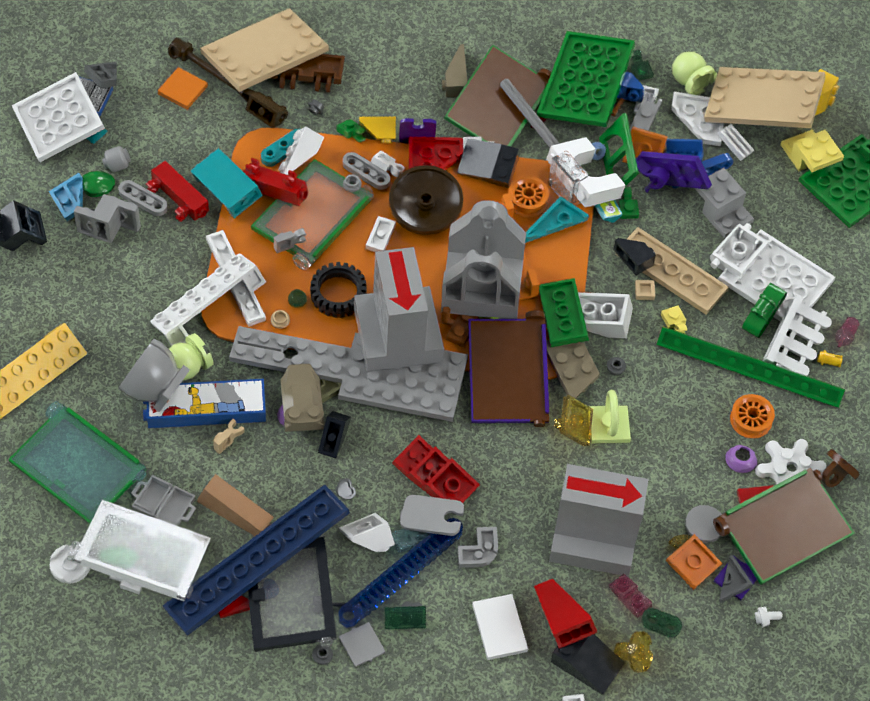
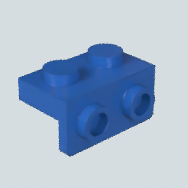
(685, 147)

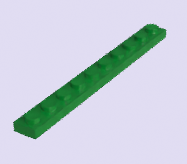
(751, 366)

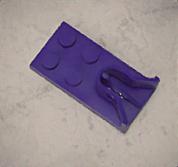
(672, 170)

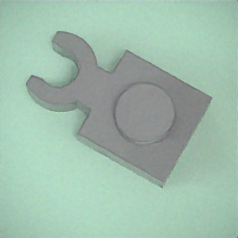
(287, 240)

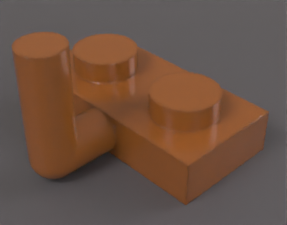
(459, 328)

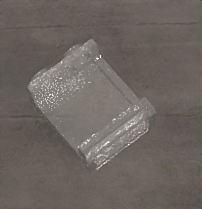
(566, 176)

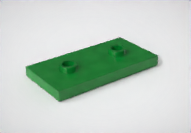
(563, 312)

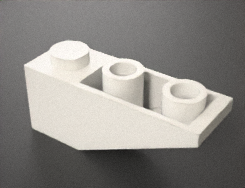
(304, 147)

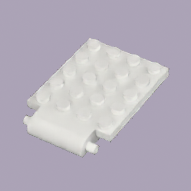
(758, 259)

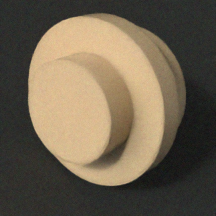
(280, 319)

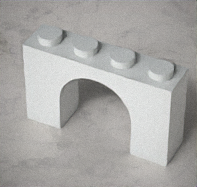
(592, 189)

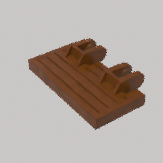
(322, 67)

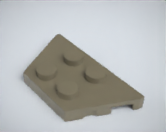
(573, 367)

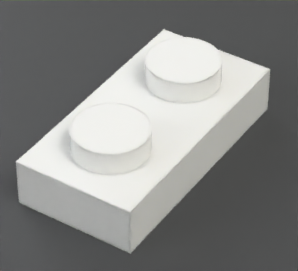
(380, 234)

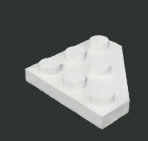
(691, 112)

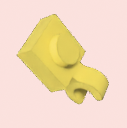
(674, 319)

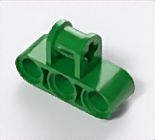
(764, 310)

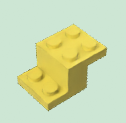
(812, 150)

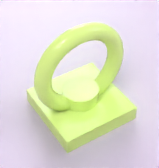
(610, 422)

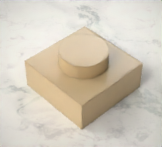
(644, 290)

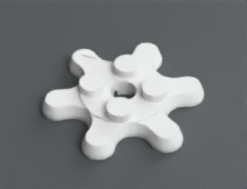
(784, 456)

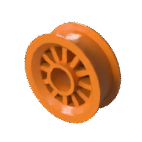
(537, 192)
(752, 405)

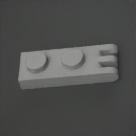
(646, 113)

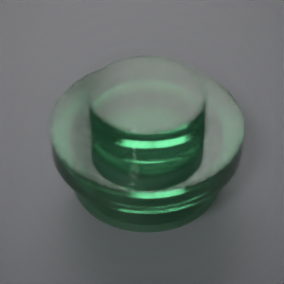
(297, 298)

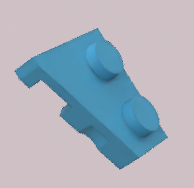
(69, 195)

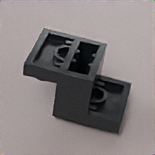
(19, 225)

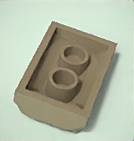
(301, 399)

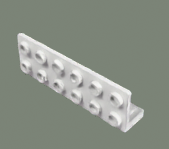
(237, 269)

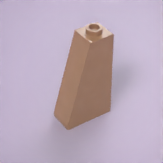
(234, 506)

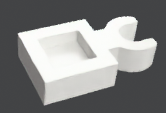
(386, 163)

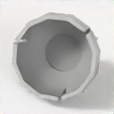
(154, 376)

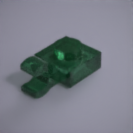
(640, 68)

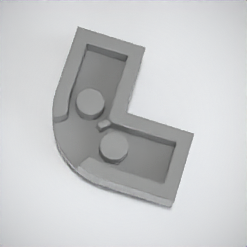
(483, 552)

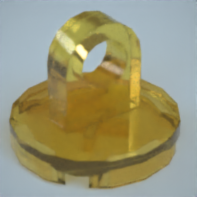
(636, 651)

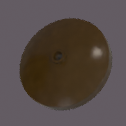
(426, 199)

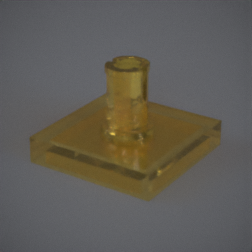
(575, 421)

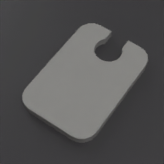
(428, 515)

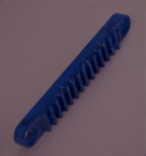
(397, 576)

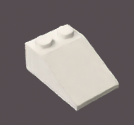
(607, 313)

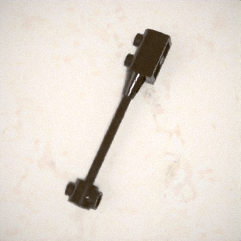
(257, 103)

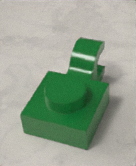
(351, 129)
(628, 206)

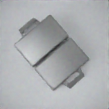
(163, 501)

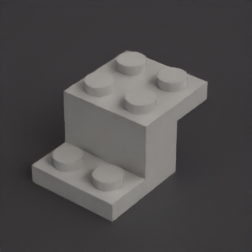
(724, 203)
(107, 218)

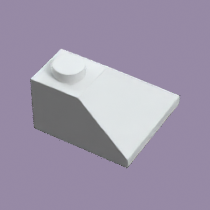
(369, 532)

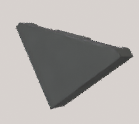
(734, 581)

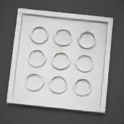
(58, 117)

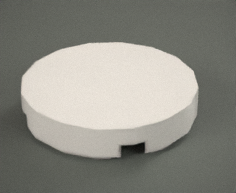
(66, 570)

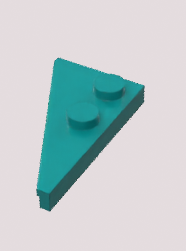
(558, 217)

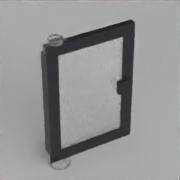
(294, 602)

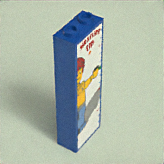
(210, 404)

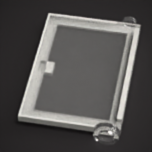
(141, 550)

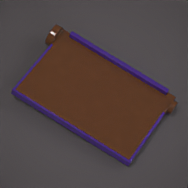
(509, 370)

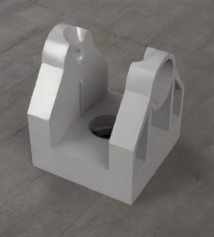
(484, 263)

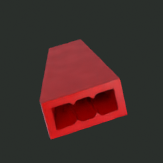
(565, 616)

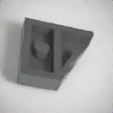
(102, 74)

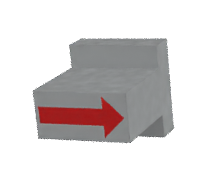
(399, 317)
(598, 519)

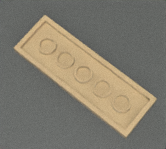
(681, 275)

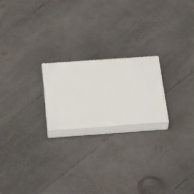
(500, 627)

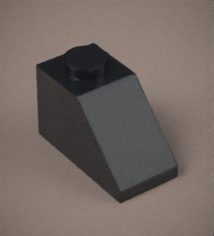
(635, 254)
(334, 434)

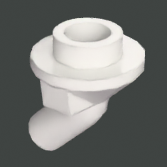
(763, 617)

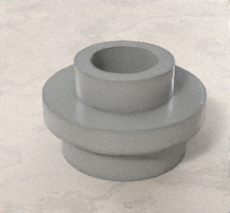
(352, 179)

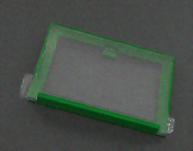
(321, 215)

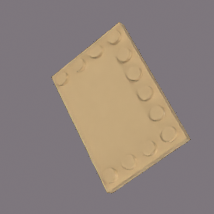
(264, 49)
(765, 97)

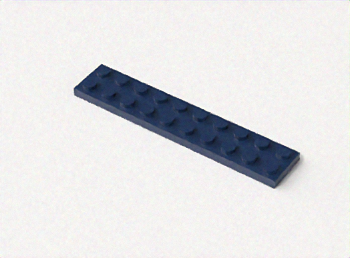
(257, 559)

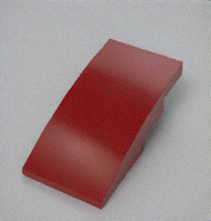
(434, 471)

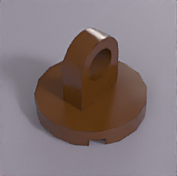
(839, 468)

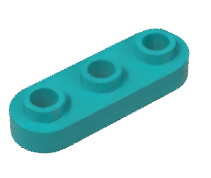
(277, 150)

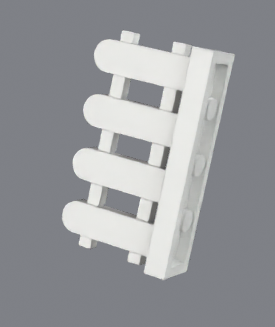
(788, 343)

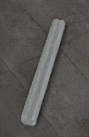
(529, 113)

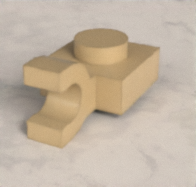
(225, 438)

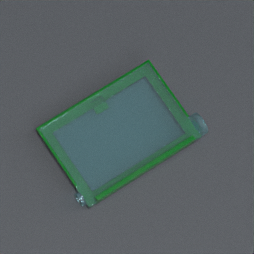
(77, 462)

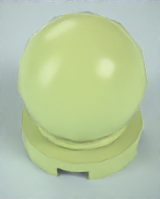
(693, 72)
(191, 355)

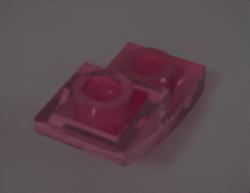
(629, 595)

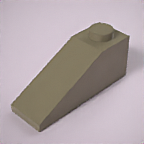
(455, 74)

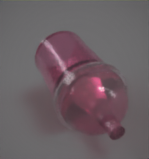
(847, 331)

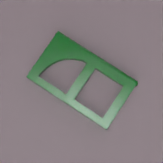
(622, 129)

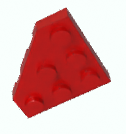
(434, 151)

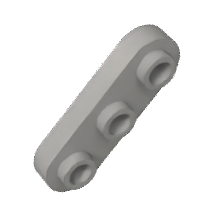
(361, 165)
(138, 193)

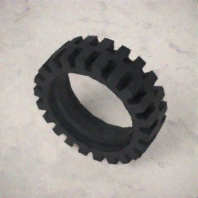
(331, 272)

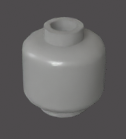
(116, 159)

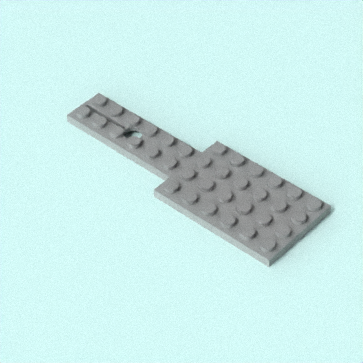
(417, 389)

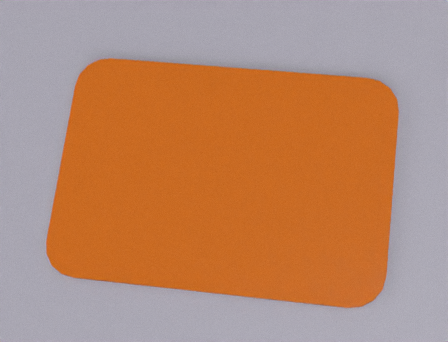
(553, 256)

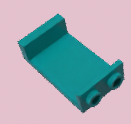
(227, 182)

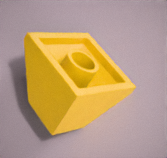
(380, 127)

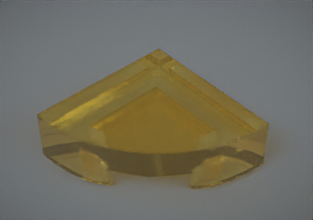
(678, 540)

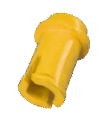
(830, 359)

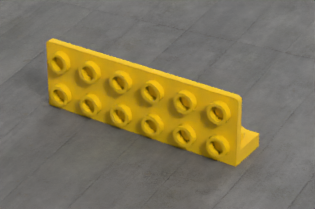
(38, 367)

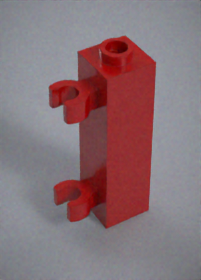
(276, 184)
(180, 191)

